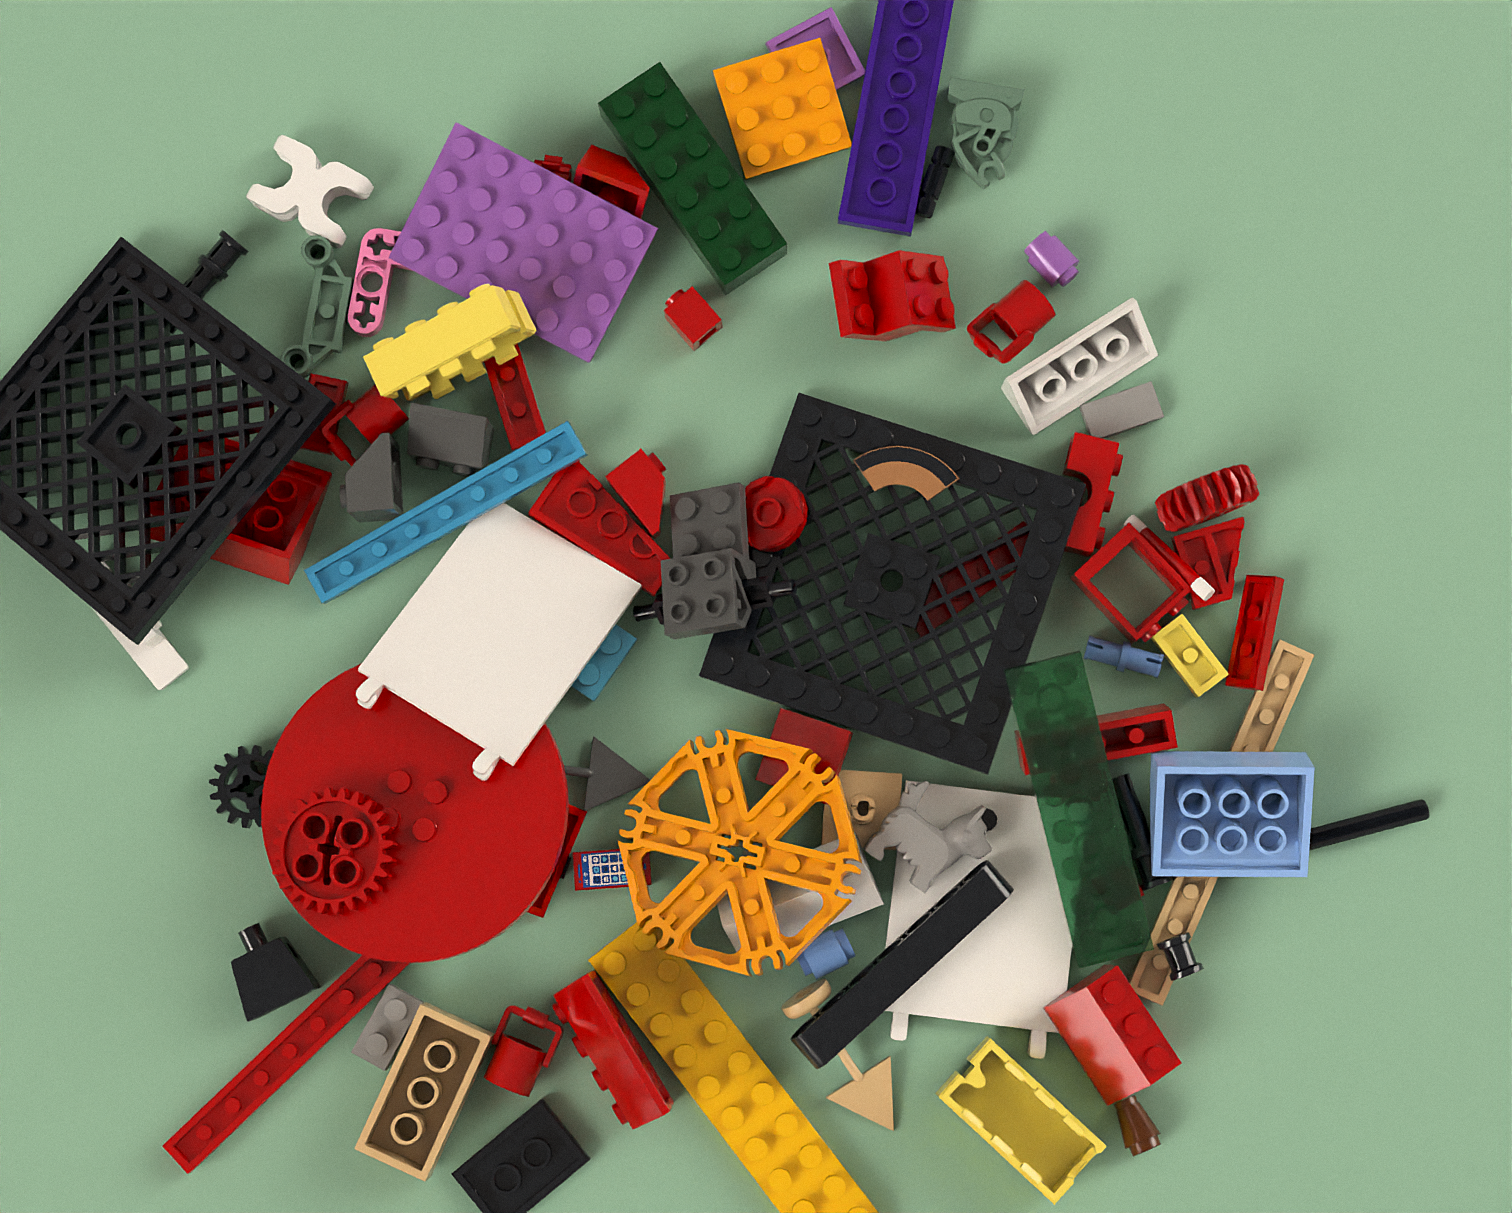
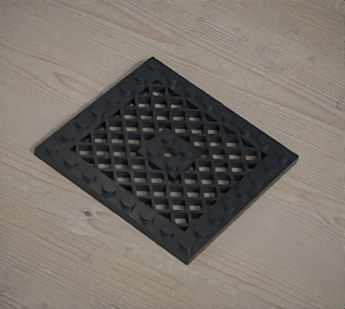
(987, 474)
(230, 496)

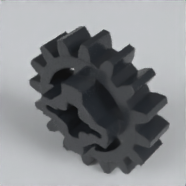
(246, 769)

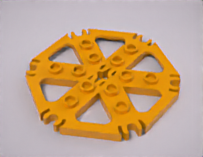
(746, 887)

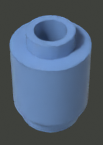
(826, 954)

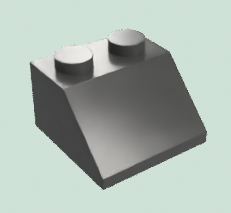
(449, 439)
(375, 483)

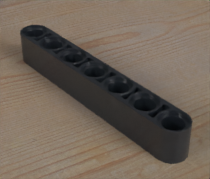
(901, 964)

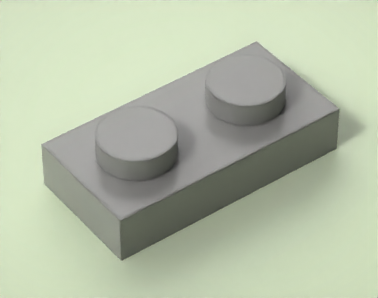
(387, 1027)

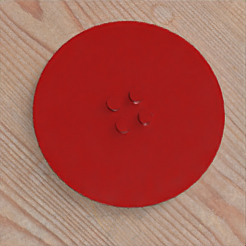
(466, 846)

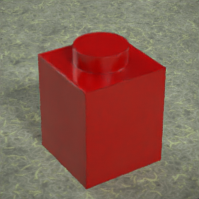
(692, 317)

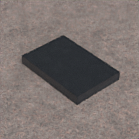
(522, 1163)

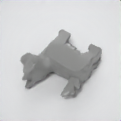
(925, 845)

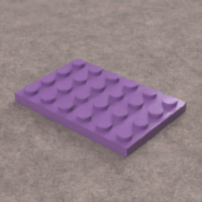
(524, 230)

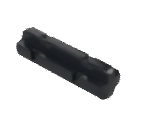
(934, 181)

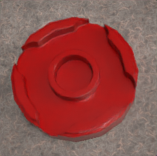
(774, 513)

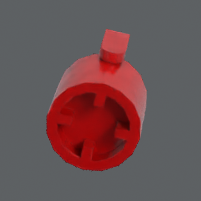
(1018, 316)
(371, 416)
(515, 1061)

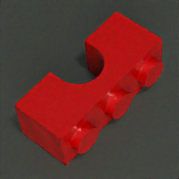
(1092, 462)

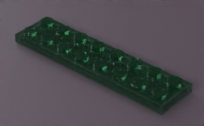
(1078, 809)

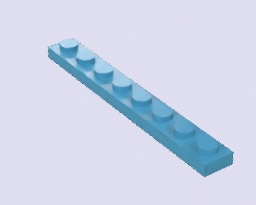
(445, 512)

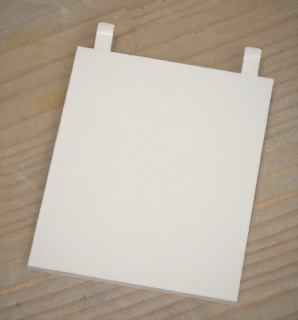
(498, 633)
(1016, 954)

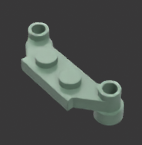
(326, 309)

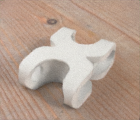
(309, 191)

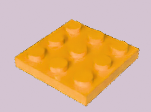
(782, 108)

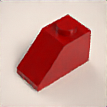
(641, 488)

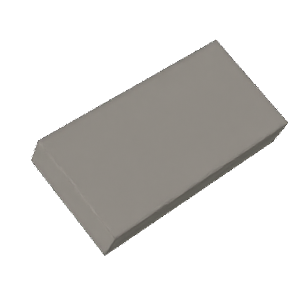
(1121, 411)

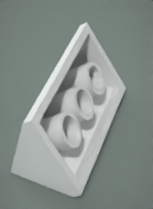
(1080, 367)
(798, 906)

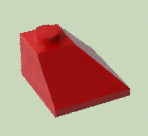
(612, 179)

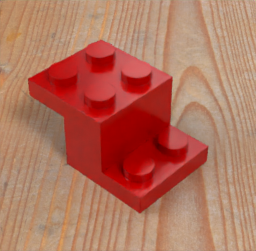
(892, 296)

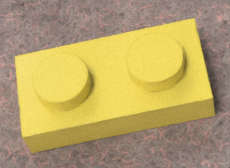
(1189, 656)

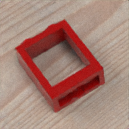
(1173, 604)

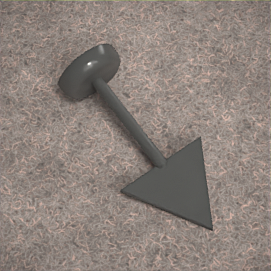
(607, 775)

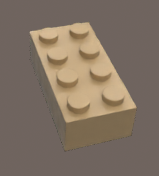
(424, 1091)

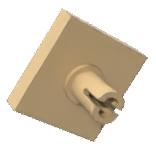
(868, 799)

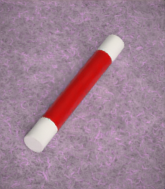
(1192, 578)

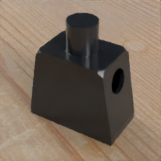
(269, 973)

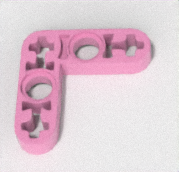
(368, 264)

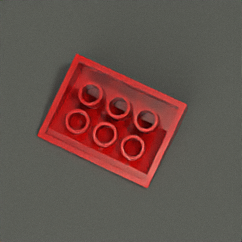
(277, 526)
(613, 1050)

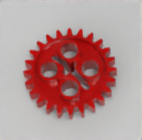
(299, 845)

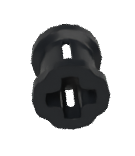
(1180, 956)

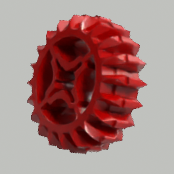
(1207, 497)

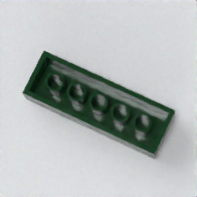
(692, 178)

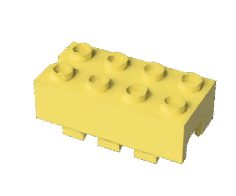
(451, 344)
(1020, 1120)

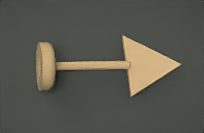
(868, 1092)

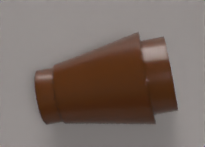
(1136, 1126)

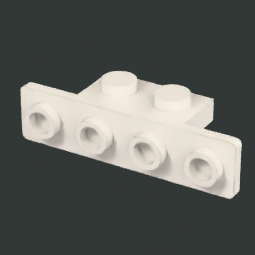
(153, 655)

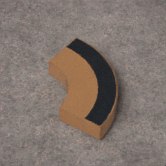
(906, 467)

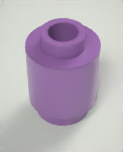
(1052, 259)

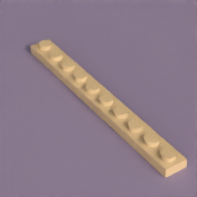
(1190, 895)

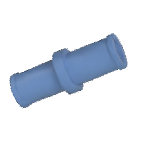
(1123, 656)

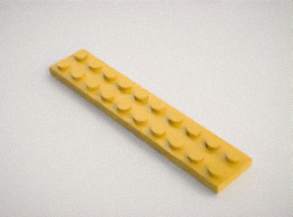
(727, 1077)

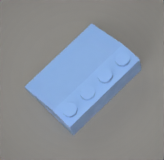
(1230, 813)

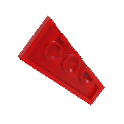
(591, 519)

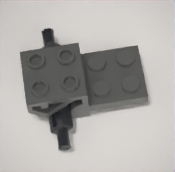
(710, 578)

